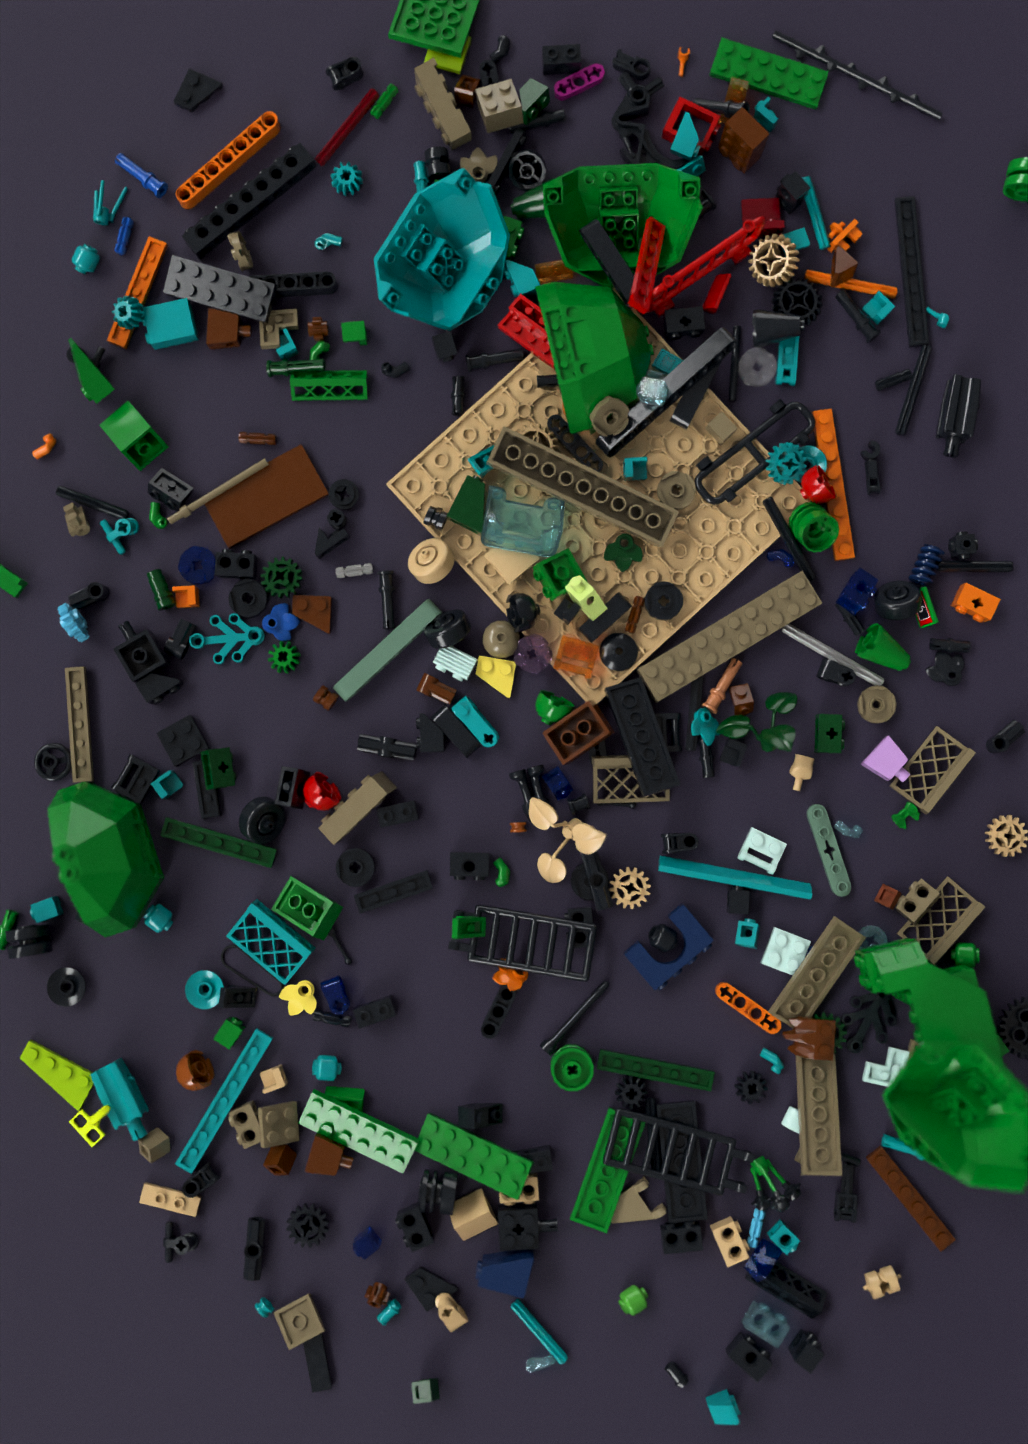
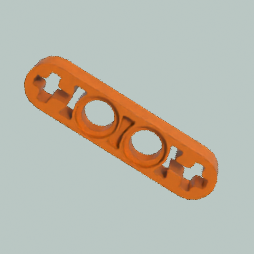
(748, 1007)

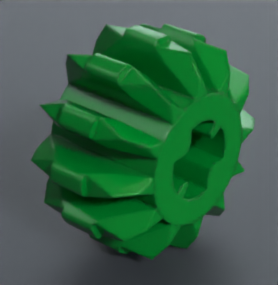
(277, 657)

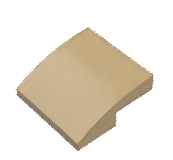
(510, 563)

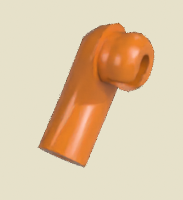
(46, 448)

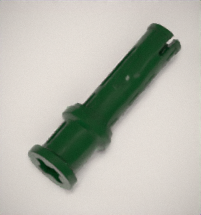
(287, 367)

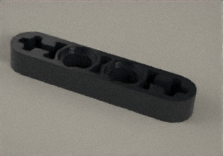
(577, 442)

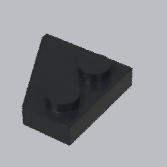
(428, 1286)

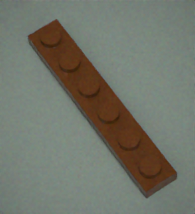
(910, 1198)

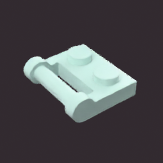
(764, 844)

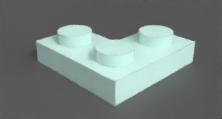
(884, 1074)

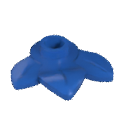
(283, 622)

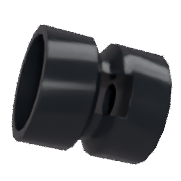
(437, 163)

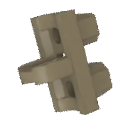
(76, 520)

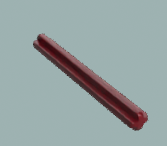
(346, 128)

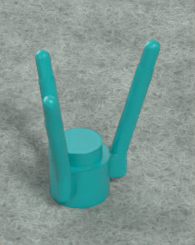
(101, 214)

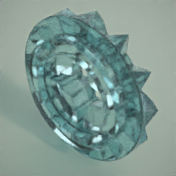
(868, 931)

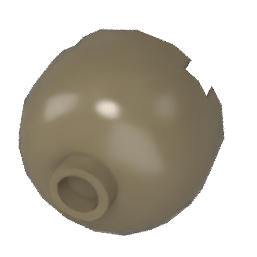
(500, 639)

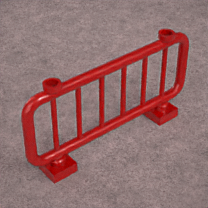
(735, 248)

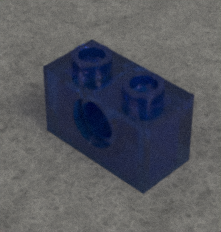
(857, 590)

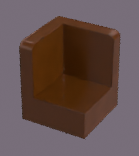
(280, 1160)

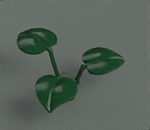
(775, 737)

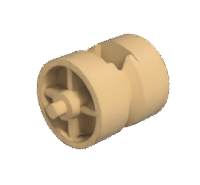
(882, 1282)

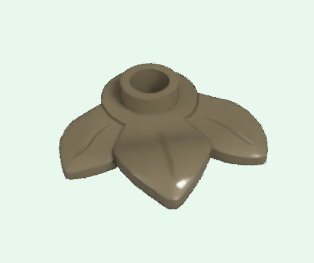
(479, 164)

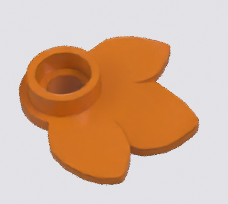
(510, 977)

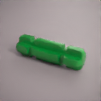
(384, 101)

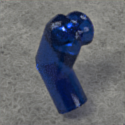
(783, 555)

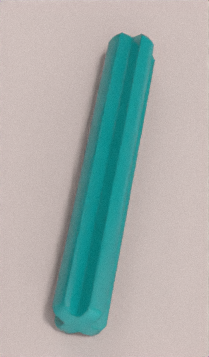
(816, 216)
(538, 1330)

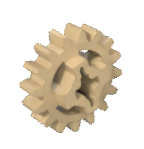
(1006, 828)
(631, 879)

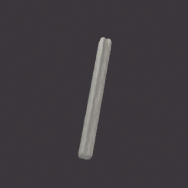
(832, 654)

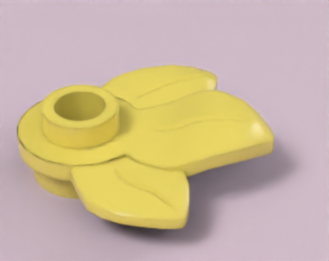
(297, 999)

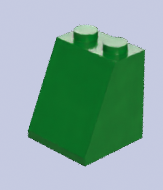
(133, 436)

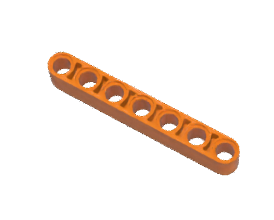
(231, 151)

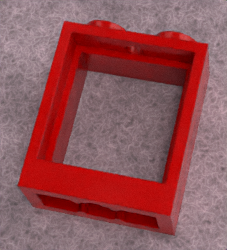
(698, 111)

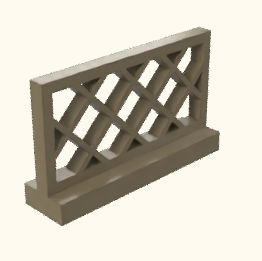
(616, 762)
(947, 778)
(956, 928)

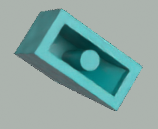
(686, 140)

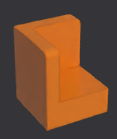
(186, 596)

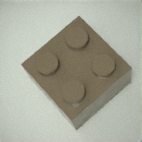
(499, 106)

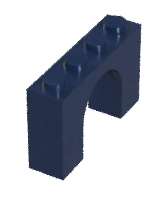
(695, 941)

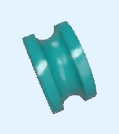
(264, 1307)

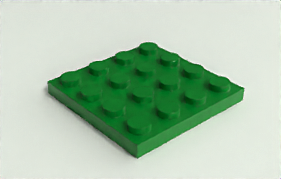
(434, 24)

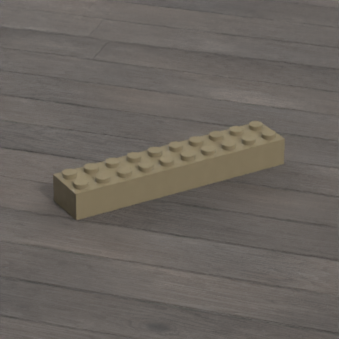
(582, 487)
(729, 636)

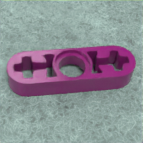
(564, 83)

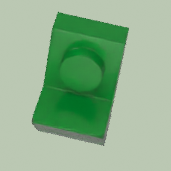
(468, 927)

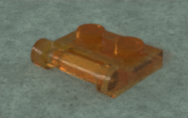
(579, 651)

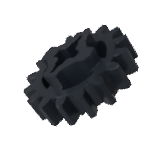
(300, 1224)

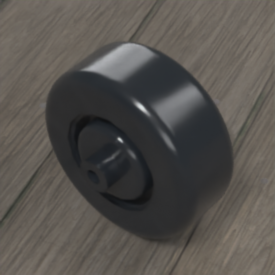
(897, 600)
(447, 629)
(262, 820)

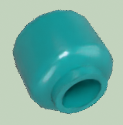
(85, 258)
(158, 918)
(326, 1067)

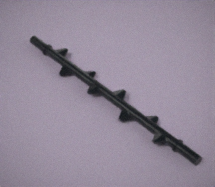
(850, 70)

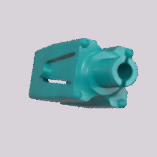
(119, 1091)

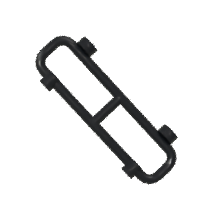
(706, 465)

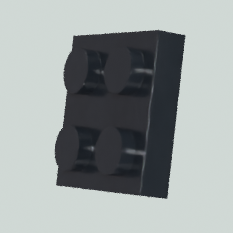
(182, 740)

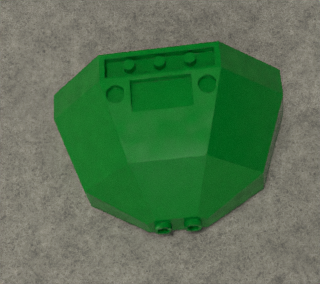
(622, 202)
(594, 346)
(104, 856)
(963, 1113)

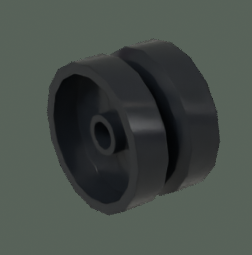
(28, 940)

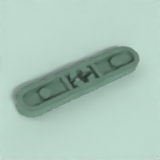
(835, 868)

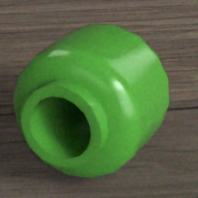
(633, 1300)

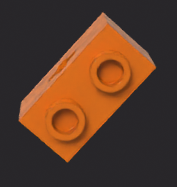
(986, 603)

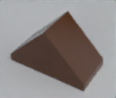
(465, 90)
(842, 267)

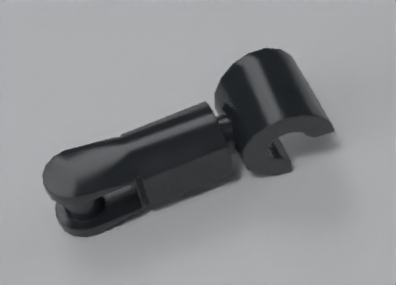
(871, 467)

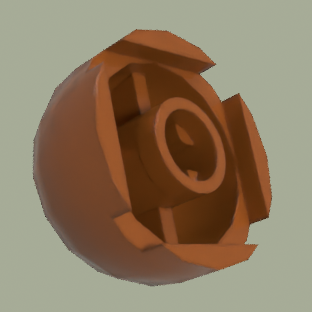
(194, 1071)

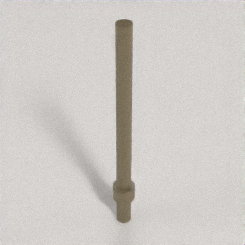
(185, 511)

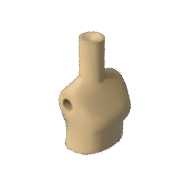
(801, 769)

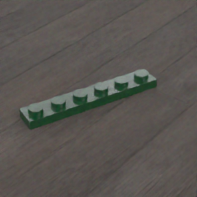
(218, 842)
(655, 1070)

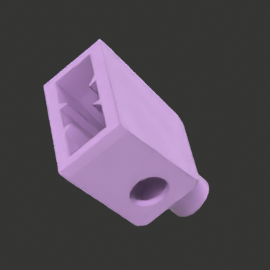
(887, 761)

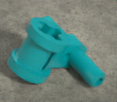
(122, 528)

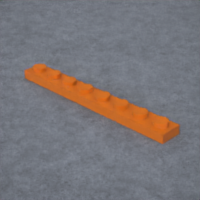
(837, 507)

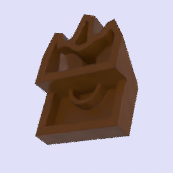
(812, 1038)

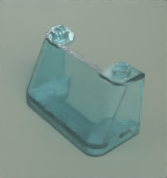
(521, 525)

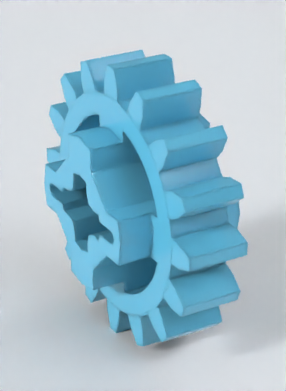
(73, 622)

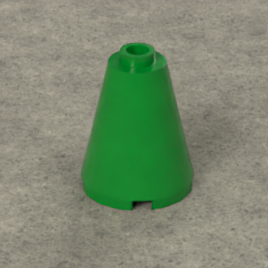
(882, 649)

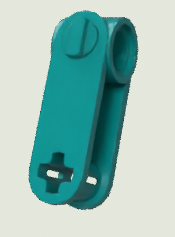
(475, 721)

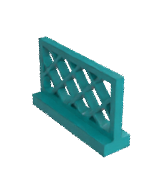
(278, 927)

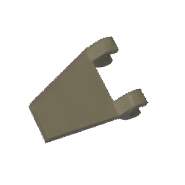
(632, 1206)

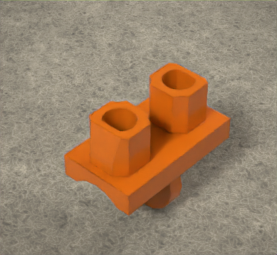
(850, 231)

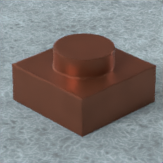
(887, 896)

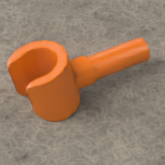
(682, 58)

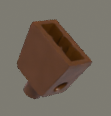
(225, 329)
(327, 1157)

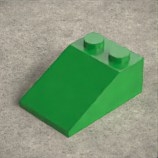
(93, 382)
(307, 908)

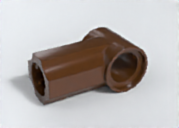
(433, 688)

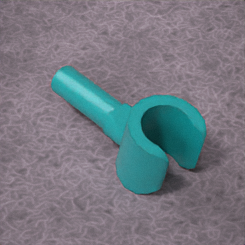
(942, 318)

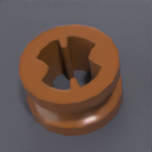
(518, 827)

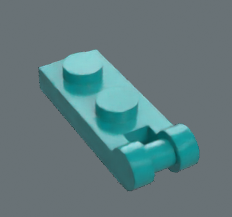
(787, 361)

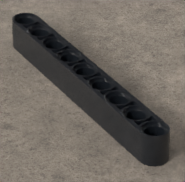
(678, 382)

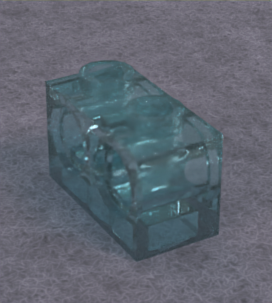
(763, 1327)

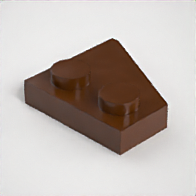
(313, 610)

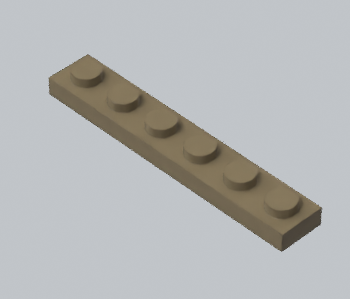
(79, 724)

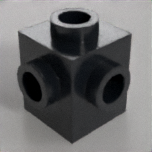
(958, 550)

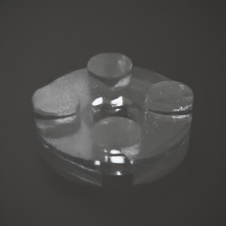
(751, 376)

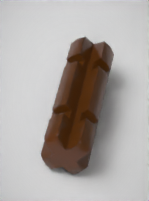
(257, 438)
(634, 614)

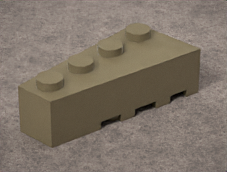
(441, 105)

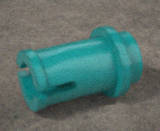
(389, 1311)

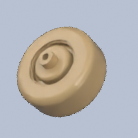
(431, 560)

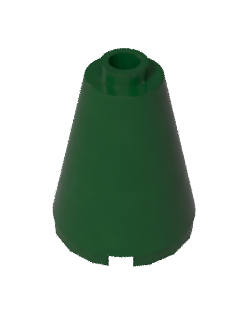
(530, 203)

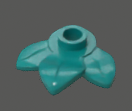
(704, 725)

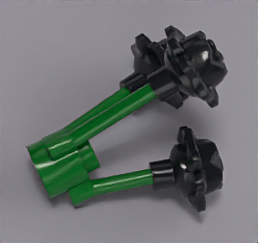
(780, 1202)

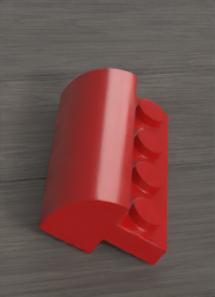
(526, 327)

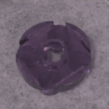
(542, 650)

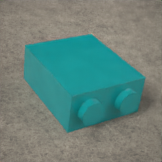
(169, 324)

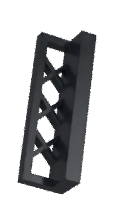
(787, 1292)

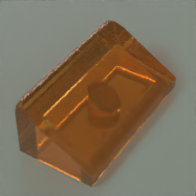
(552, 271)

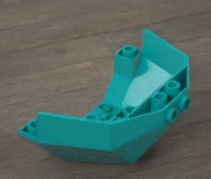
(444, 253)

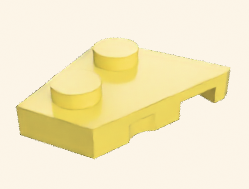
(497, 673)

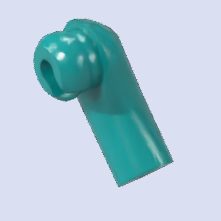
(773, 1058)

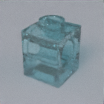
(652, 391)

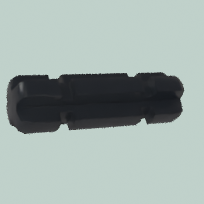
(893, 379)
(331, 1018)

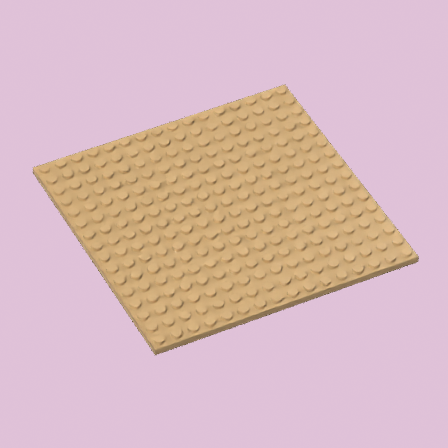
(699, 554)

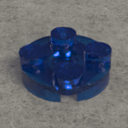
(193, 555)

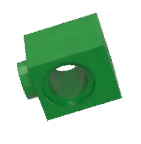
(229, 1032)

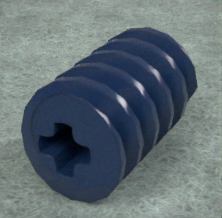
(925, 565)

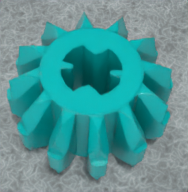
(349, 185)
(128, 312)

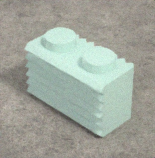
(455, 662)

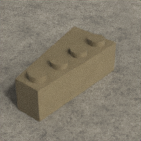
(357, 807)

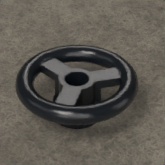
(46, 762)

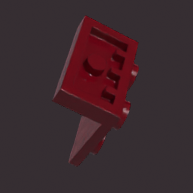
(763, 207)

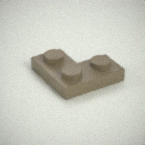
(277, 322)

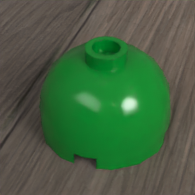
(551, 707)

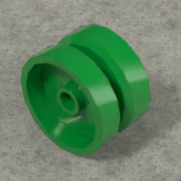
(1016, 183)
(579, 1076)

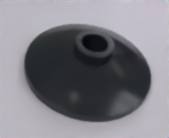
(611, 659)
(57, 986)

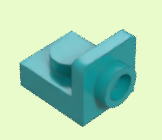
(765, 117)

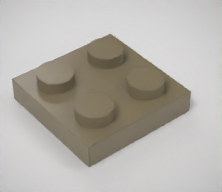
(278, 1124)
(299, 1321)

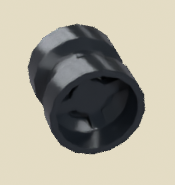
(437, 519)

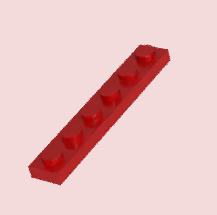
(647, 265)

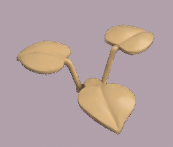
(586, 837)

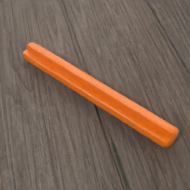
(852, 284)

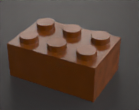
(743, 140)
(578, 732)

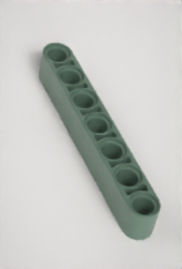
(386, 650)

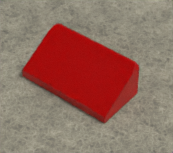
(716, 293)

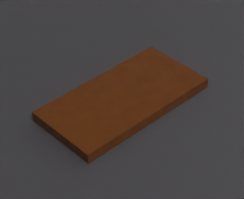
(267, 497)

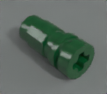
(160, 589)

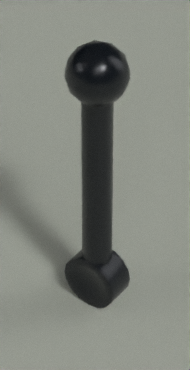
(631, 805)
(332, 933)

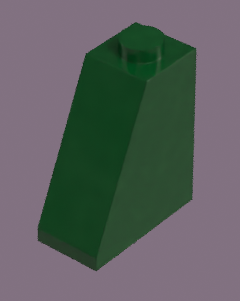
(469, 505)

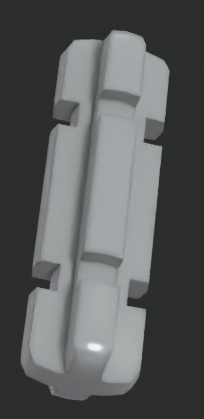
(354, 570)

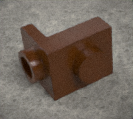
(741, 699)

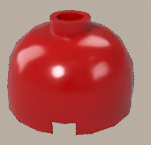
(816, 486)
(320, 793)

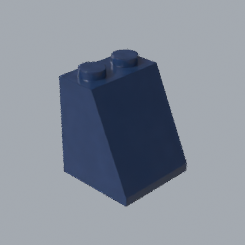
(505, 1271)

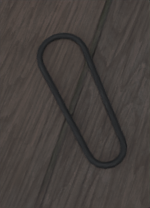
(245, 978)

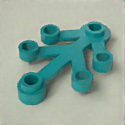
(231, 638)

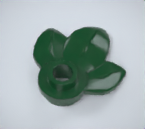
(623, 555)

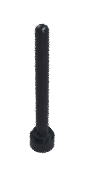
(550, 1044)

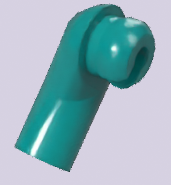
(326, 240)

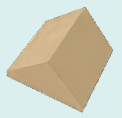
(472, 1214)

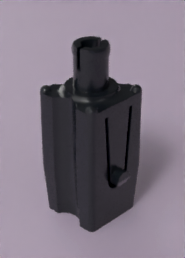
(958, 412)

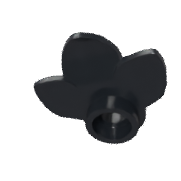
(944, 666)

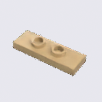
(169, 1199)

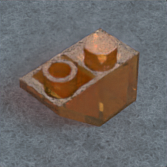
(737, 92)

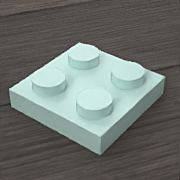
(785, 951)

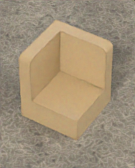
(273, 1078)

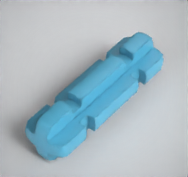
(755, 1228)

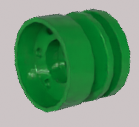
(813, 527)

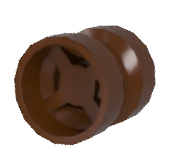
(325, 698)

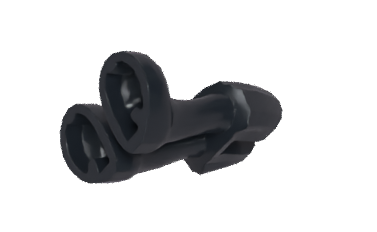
(521, 778)

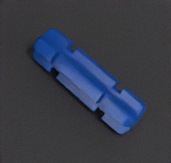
(123, 236)

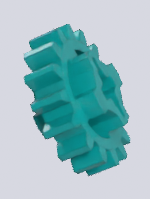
(786, 453)

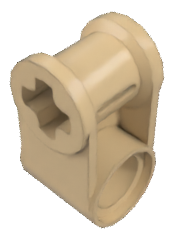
(450, 1312)

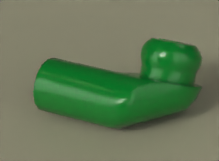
(318, 348)
(155, 516)
(504, 873)

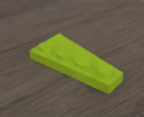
(62, 1074)

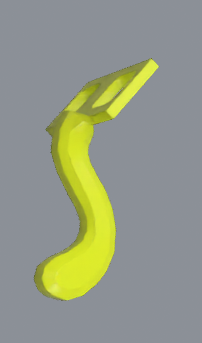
(92, 1123)

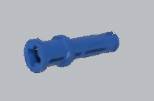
(147, 180)

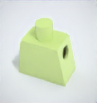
(580, 591)

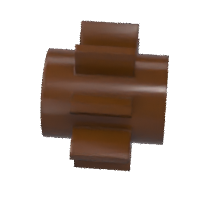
(318, 328)
(377, 1295)

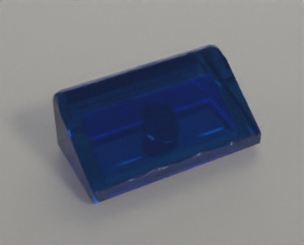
(762, 1260)

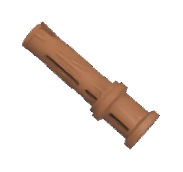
(718, 693)

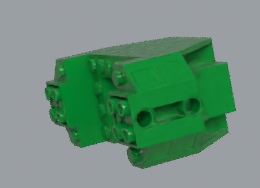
(942, 1002)

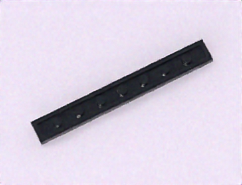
(911, 271)

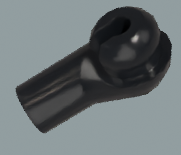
(503, 49)
(394, 372)

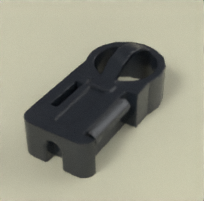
(628, 64)

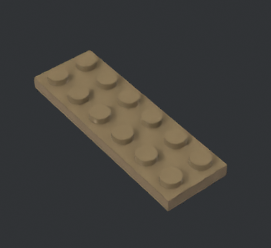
(817, 972)
(818, 1117)

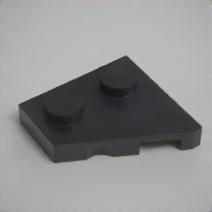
(195, 90)

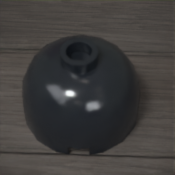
(527, 169)
(522, 611)

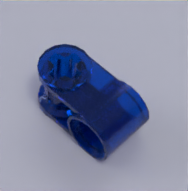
(335, 991)

